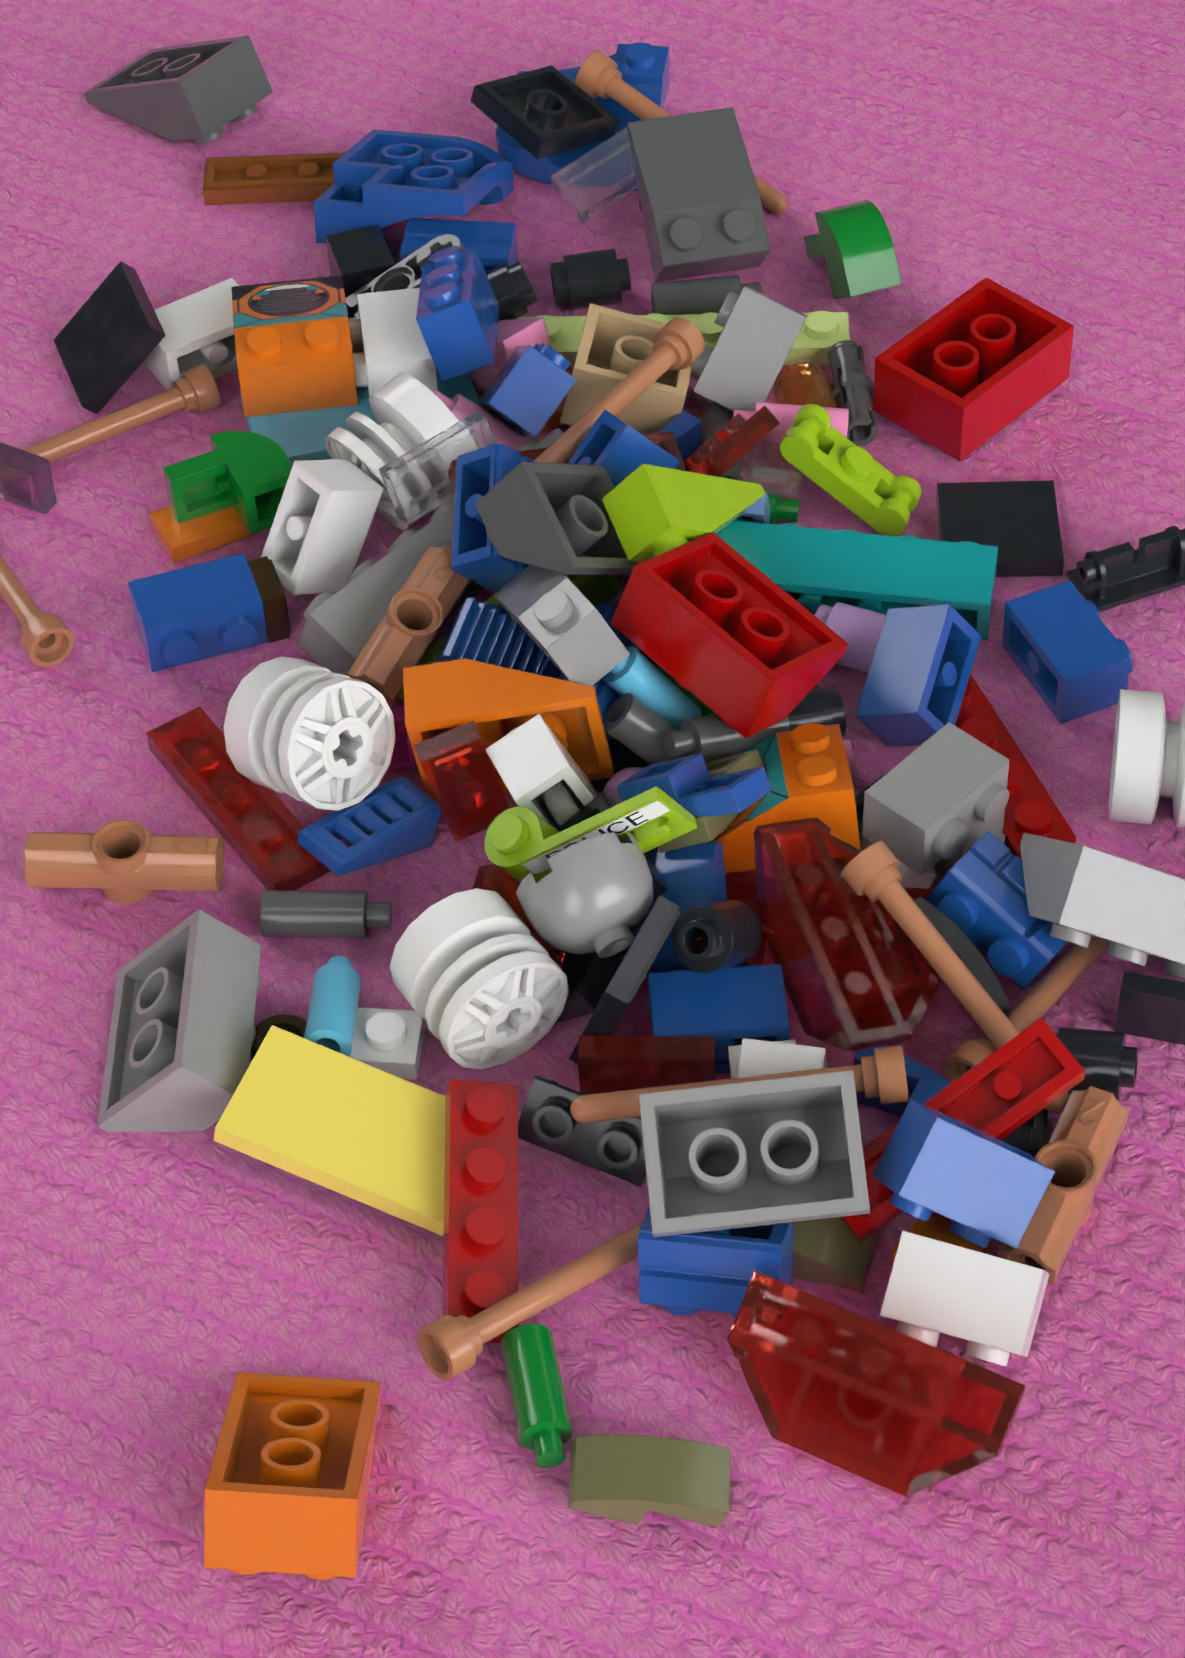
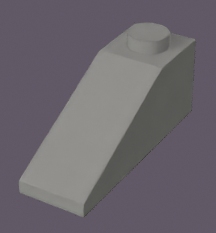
(562, 624)

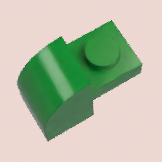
(855, 249)
(238, 472)

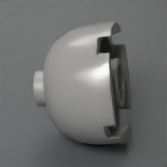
(591, 896)

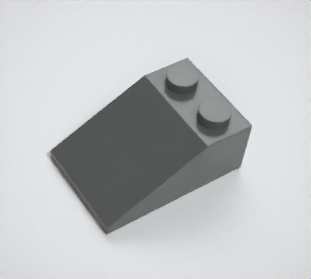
(186, 89)
(697, 195)

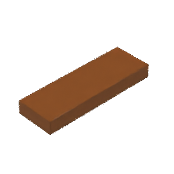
(267, 178)

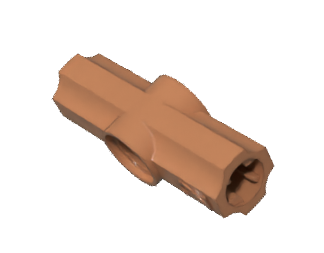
(420, 604)
(124, 861)
(1079, 1157)

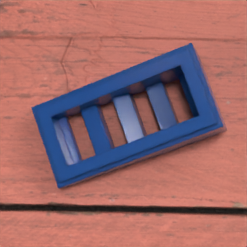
(383, 826)

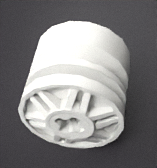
(405, 418)
(309, 733)
(1146, 759)
(478, 978)

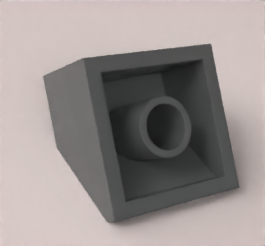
(555, 519)

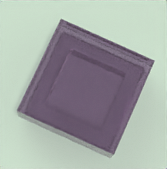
(26, 479)

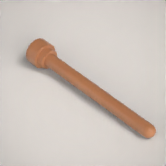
(601, 78)
(673, 348)
(192, 392)
(42, 634)
(877, 876)
(1031, 1006)
(877, 1075)
(453, 1343)

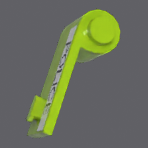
(524, 841)

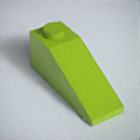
(670, 507)

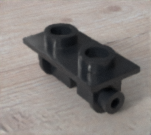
(1128, 574)
(603, 1145)

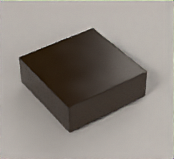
(273, 598)

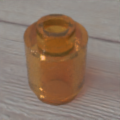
(803, 385)

